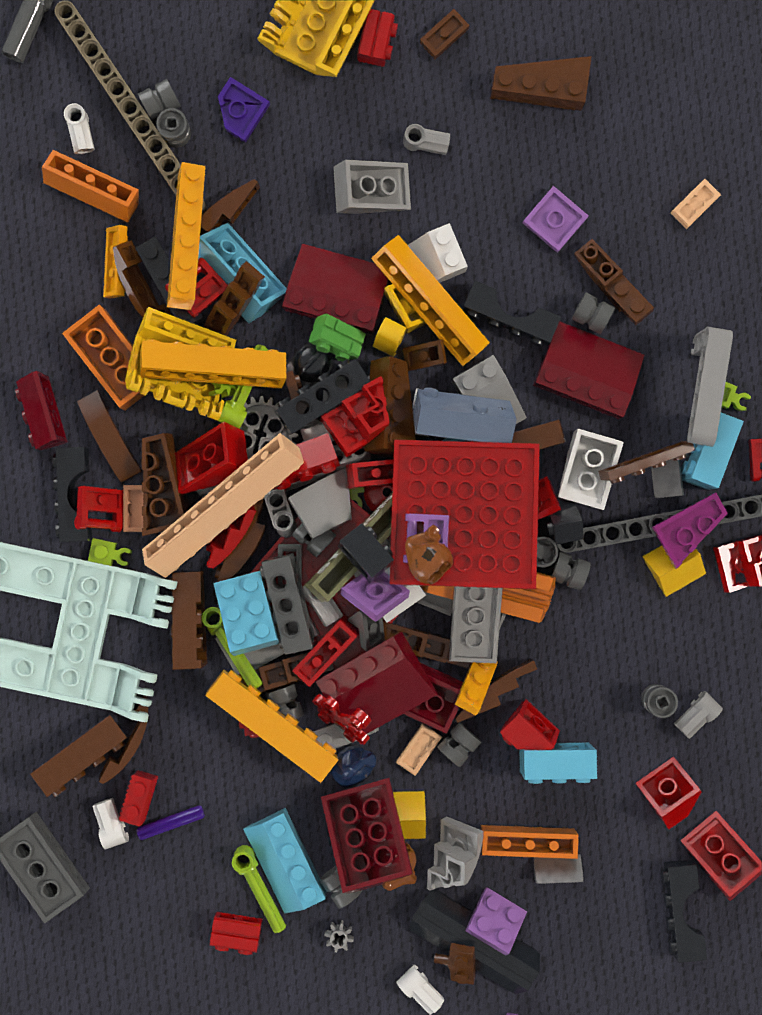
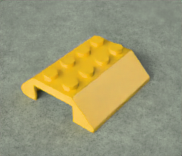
(315, 32)
(190, 394)

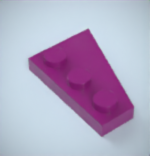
(688, 527)

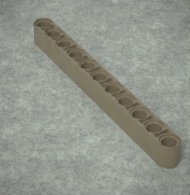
(126, 99)

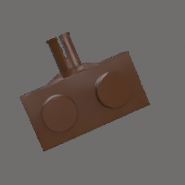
(460, 962)

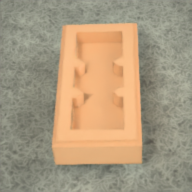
(695, 203)
(418, 749)

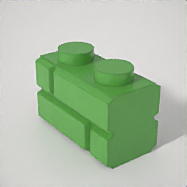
(336, 337)

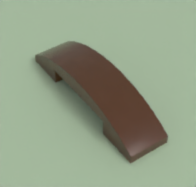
(133, 282)
(108, 436)
(114, 765)

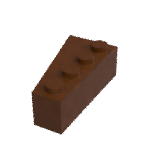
(544, 83)
(398, 406)
(160, 486)
(187, 626)
(78, 756)

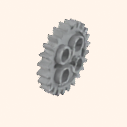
(261, 409)

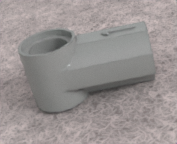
(429, 140)
(701, 711)

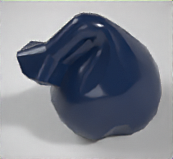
(353, 766)

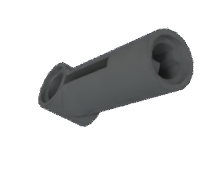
(24, 29)

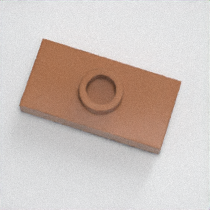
(132, 508)

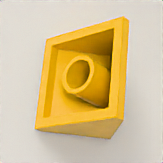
(403, 310)
(667, 576)
(411, 813)

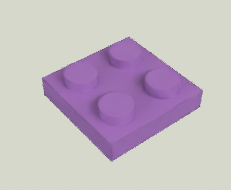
(555, 219)
(376, 597)
(496, 921)

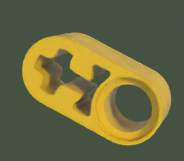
(389, 336)

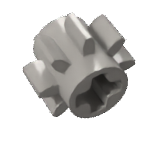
(337, 943)

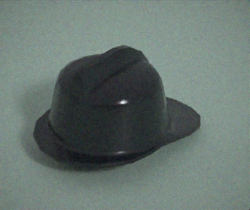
(309, 364)

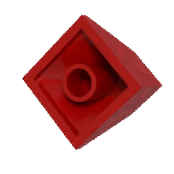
(529, 729)
(670, 792)

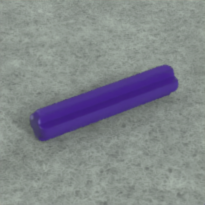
(170, 822)

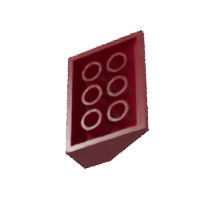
(335, 286)
(589, 370)
(380, 682)
(366, 836)

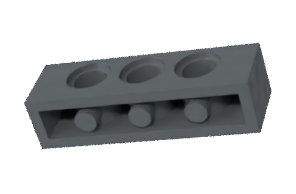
(286, 566)

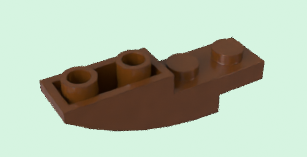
(612, 282)
(245, 549)

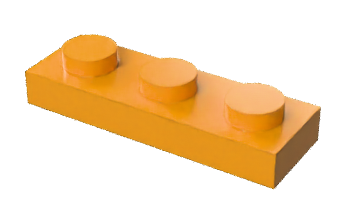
(112, 285)
(475, 686)

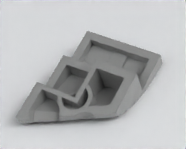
(323, 504)
(454, 854)

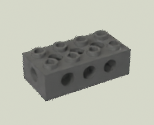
(37, 882)

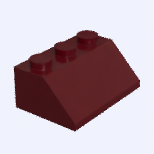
(40, 411)
(440, 709)

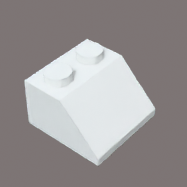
(440, 253)

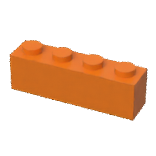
(90, 186)
(529, 841)

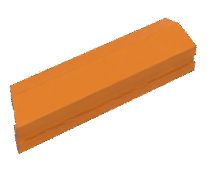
(522, 603)

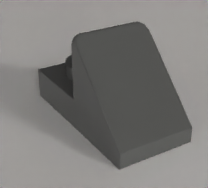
(370, 632)

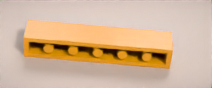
(186, 236)
(430, 300)
(212, 364)
(272, 725)

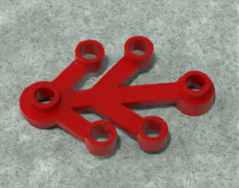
(351, 724)

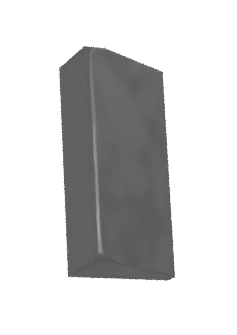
(668, 480)
(557, 870)

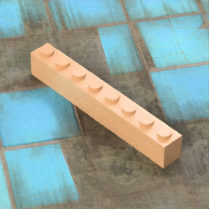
(223, 505)

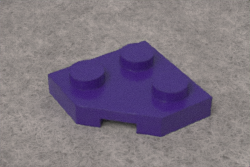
(241, 109)

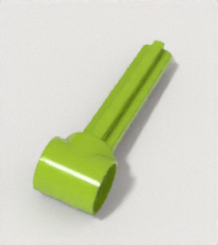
(234, 410)
(240, 661)
(258, 887)

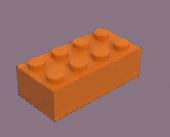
(105, 353)

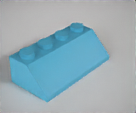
(226, 253)
(285, 862)

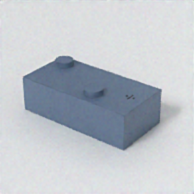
(463, 416)

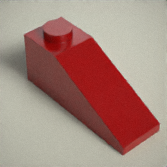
(326, 651)

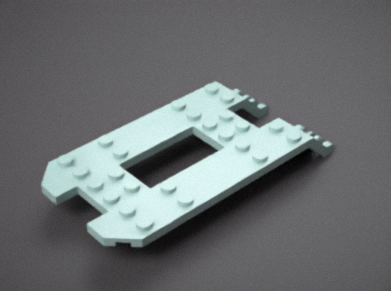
(88, 597)

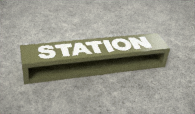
(339, 568)

